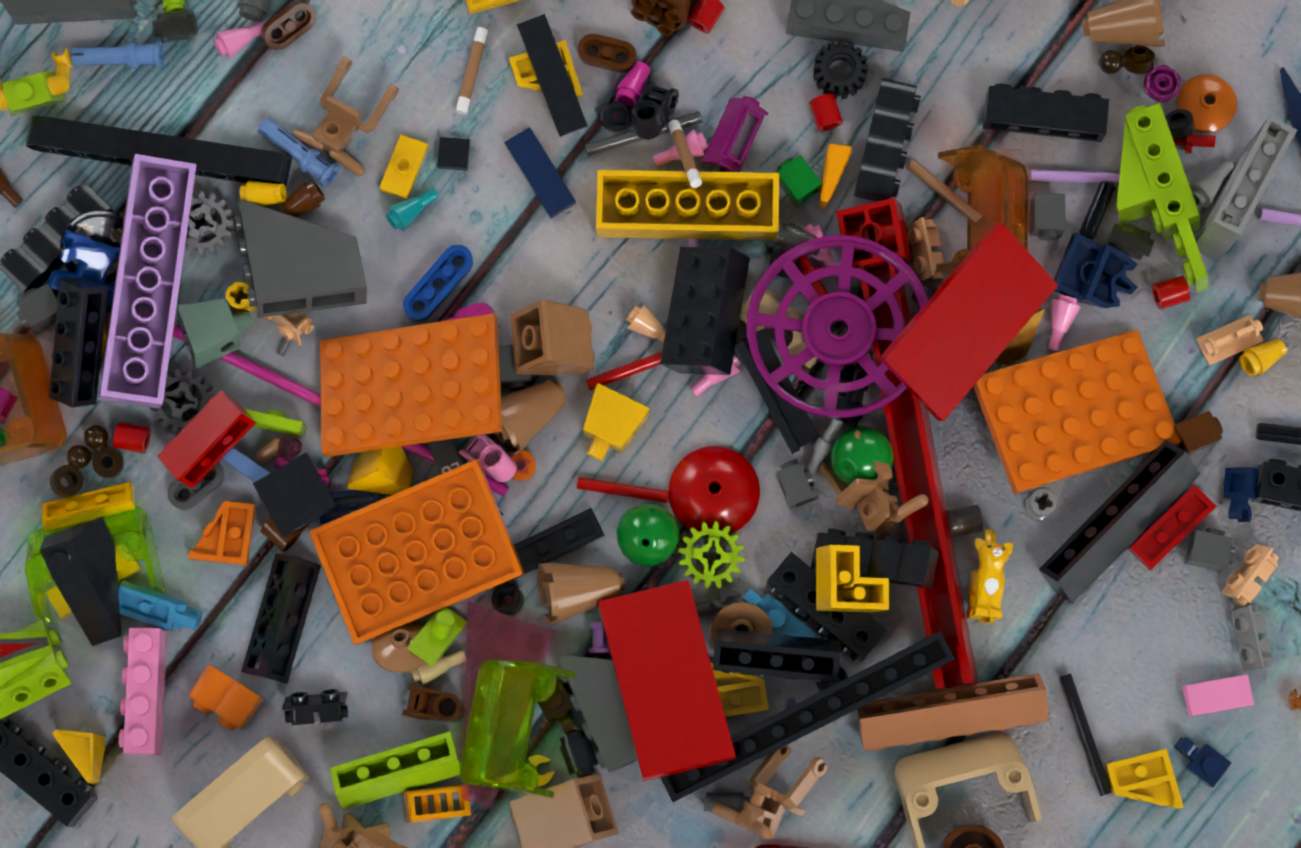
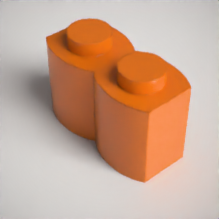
(225, 697)

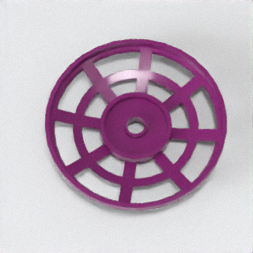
(822, 314)

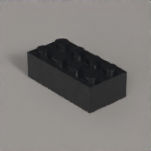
(705, 310)

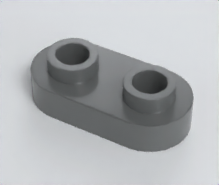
(198, 493)

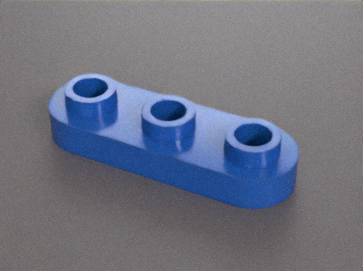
(441, 270)

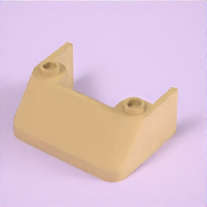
(923, 772)
(241, 794)

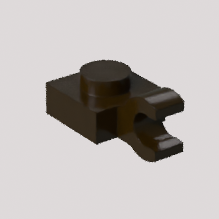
(558, 707)

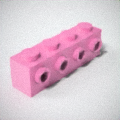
(144, 691)

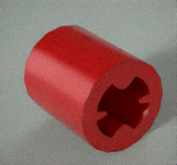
(705, 15)
(826, 112)
(1171, 292)
(132, 437)

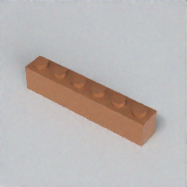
(952, 712)

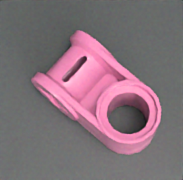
(492, 458)

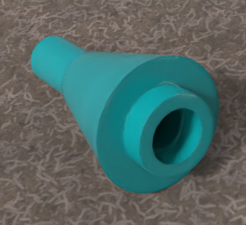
(406, 211)

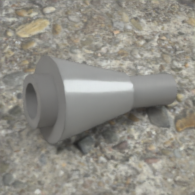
(1208, 186)

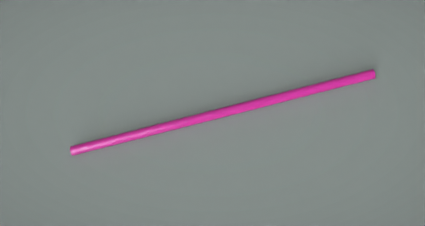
(315, 398)

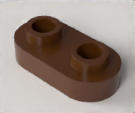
(289, 26)
(608, 50)

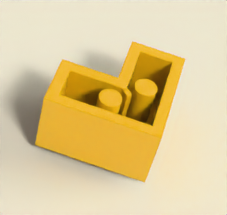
(840, 582)

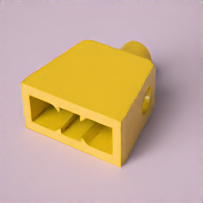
(612, 421)

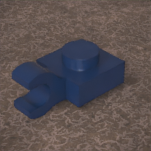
(1239, 487)
(1204, 762)

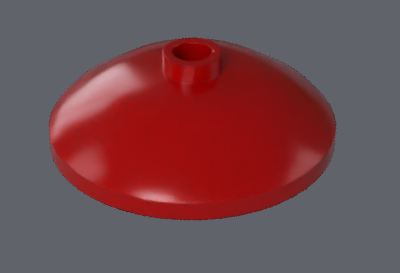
(694, 502)

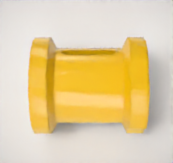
(235, 291)

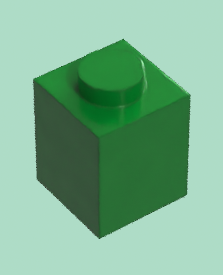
(798, 180)

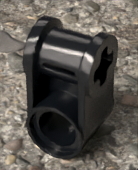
(653, 110)

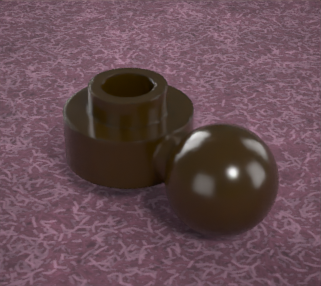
(1136, 60)
(97, 438)
(77, 458)

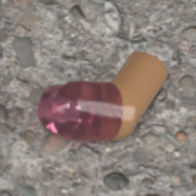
(278, 447)

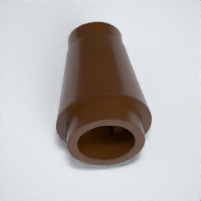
(303, 199)

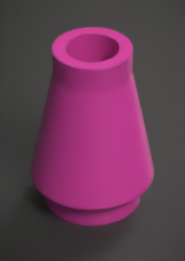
(632, 84)

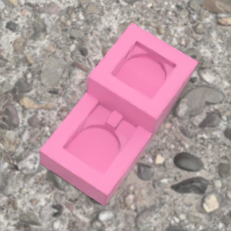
(1218, 695)

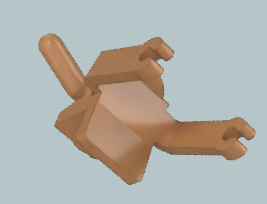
(342, 120)
(873, 498)
(768, 805)
(352, 832)

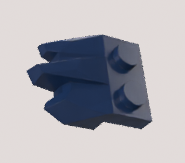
(1094, 273)

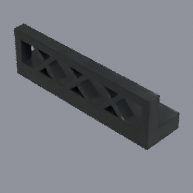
(792, 422)
(285, 618)

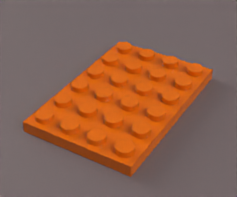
(410, 385)
(1075, 411)
(416, 552)

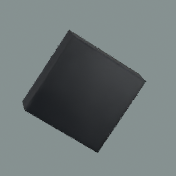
(453, 153)

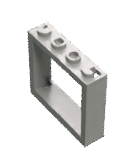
(1244, 188)

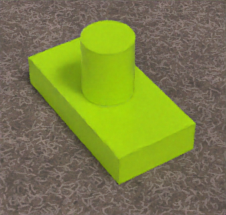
(437, 635)

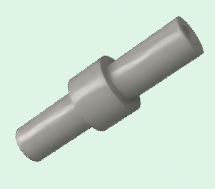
(824, 445)

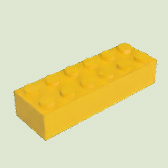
(669, 208)

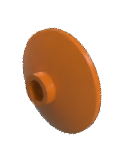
(1208, 117)

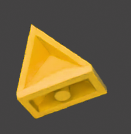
(381, 471)
(84, 750)

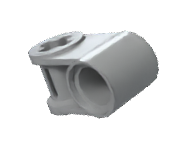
(1050, 494)

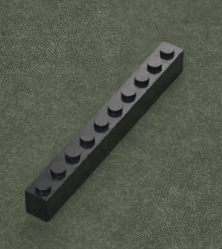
(818, 711)

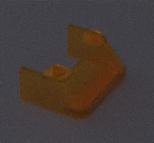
(995, 189)
(42, 426)

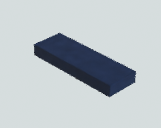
(540, 173)

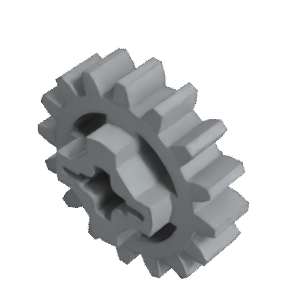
(218, 232)

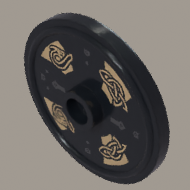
(100, 226)

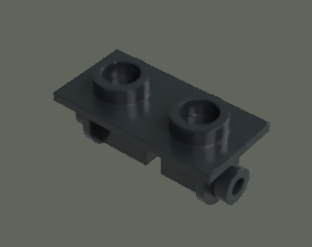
(852, 398)
(301, 707)

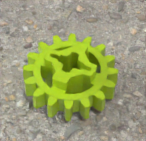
(697, 553)

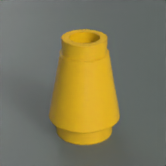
(263, 193)
(1261, 357)

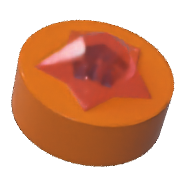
(525, 466)

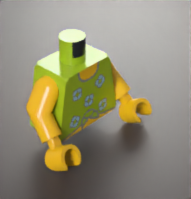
(37, 89)

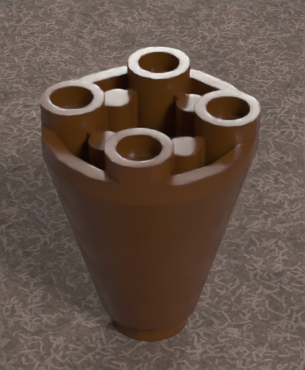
(662, 14)

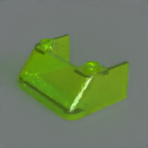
(133, 542)
(503, 723)

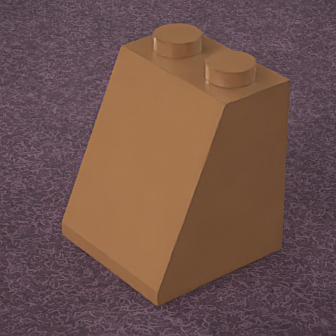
(552, 339)
(570, 819)

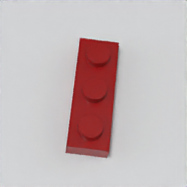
(1172, 527)

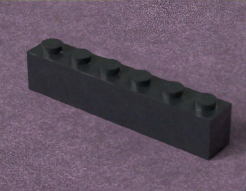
(1119, 521)

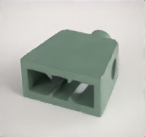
(211, 329)

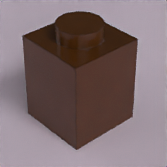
(1199, 432)

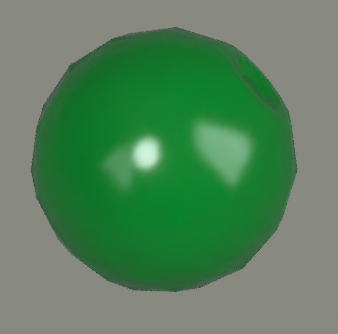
(855, 457)
(647, 534)

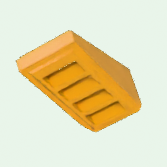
(835, 164)
(409, 804)

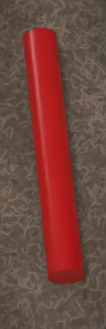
(624, 371)
(622, 489)

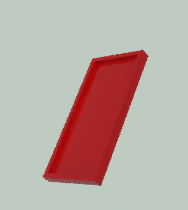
(969, 321)
(666, 680)

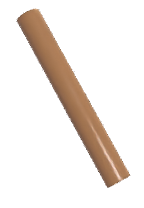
(944, 191)

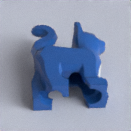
(93, 261)

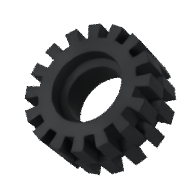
(845, 53)

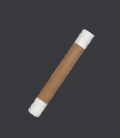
(471, 70)
(685, 153)

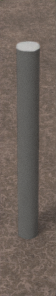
(631, 136)

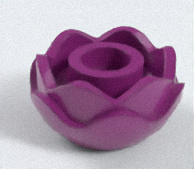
(1165, 75)

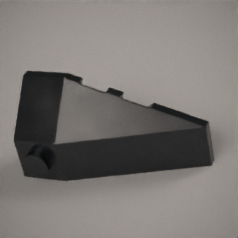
(86, 575)

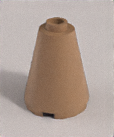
(1126, 23)
(1282, 294)
(527, 413)
(575, 588)

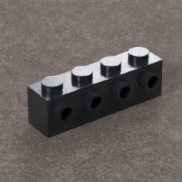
(1046, 113)
(78, 342)
(1279, 485)
(797, 585)
(777, 655)
(42, 777)

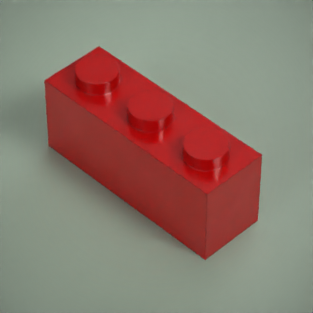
(206, 439)

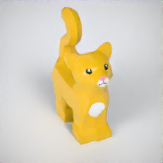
(988, 581)

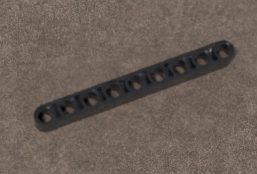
(121, 145)

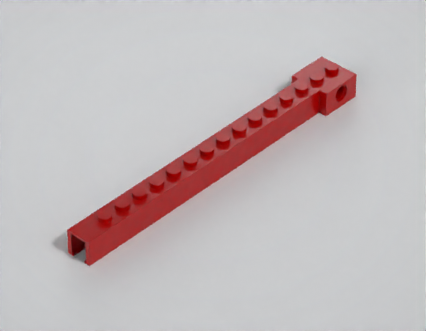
(914, 447)

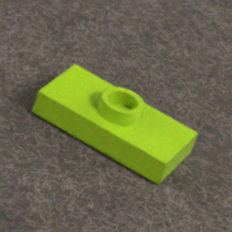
(276, 422)

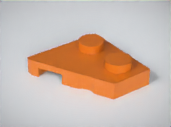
(227, 536)

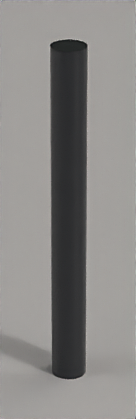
(1085, 734)

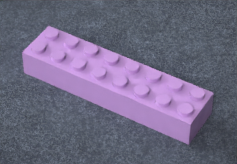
(147, 281)

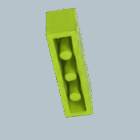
(395, 770)

